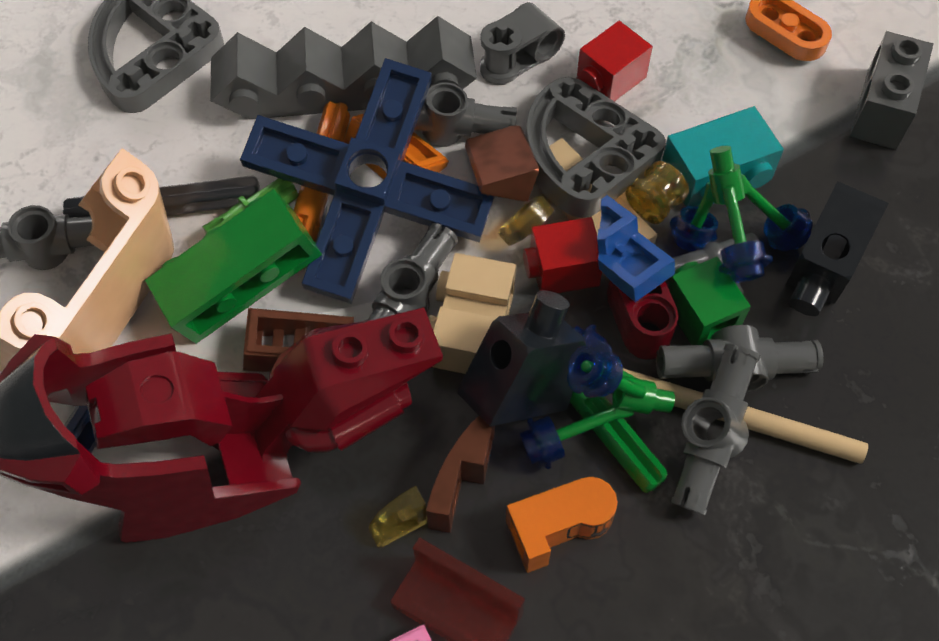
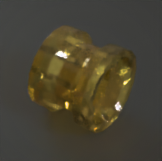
(657, 192)

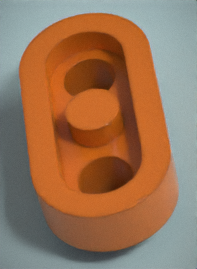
(789, 28)

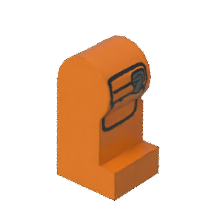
(559, 515)

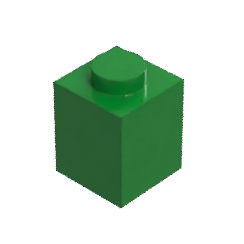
(706, 300)

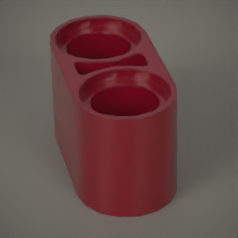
(653, 308)

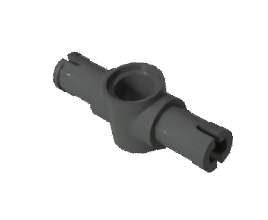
(450, 114)
(41, 237)
(413, 272)
(775, 357)
(724, 401)

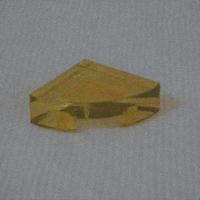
(399, 517)

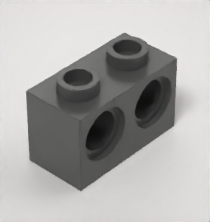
(892, 90)

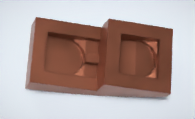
(465, 462)

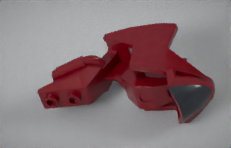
(317, 397)

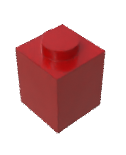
(614, 61)
(563, 256)

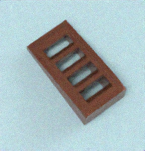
(278, 324)

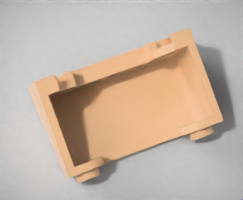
(136, 240)

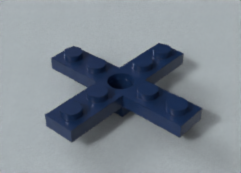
(358, 210)

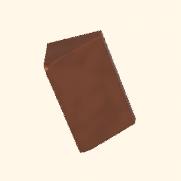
(503, 163)

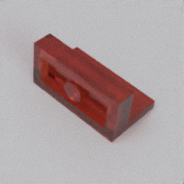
(456, 598)

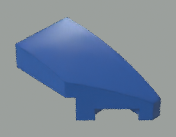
(628, 256)

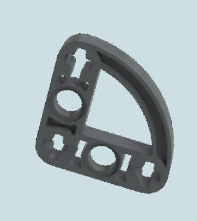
(189, 39)
(577, 108)

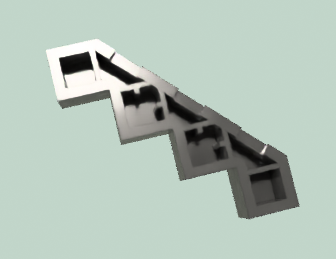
(317, 71)

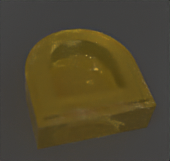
(531, 214)

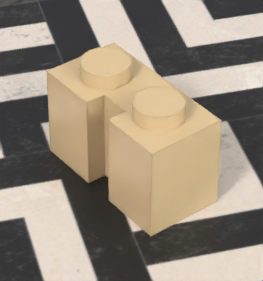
(472, 298)

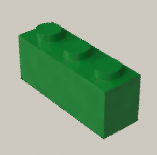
(232, 267)

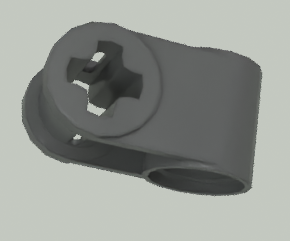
(518, 43)

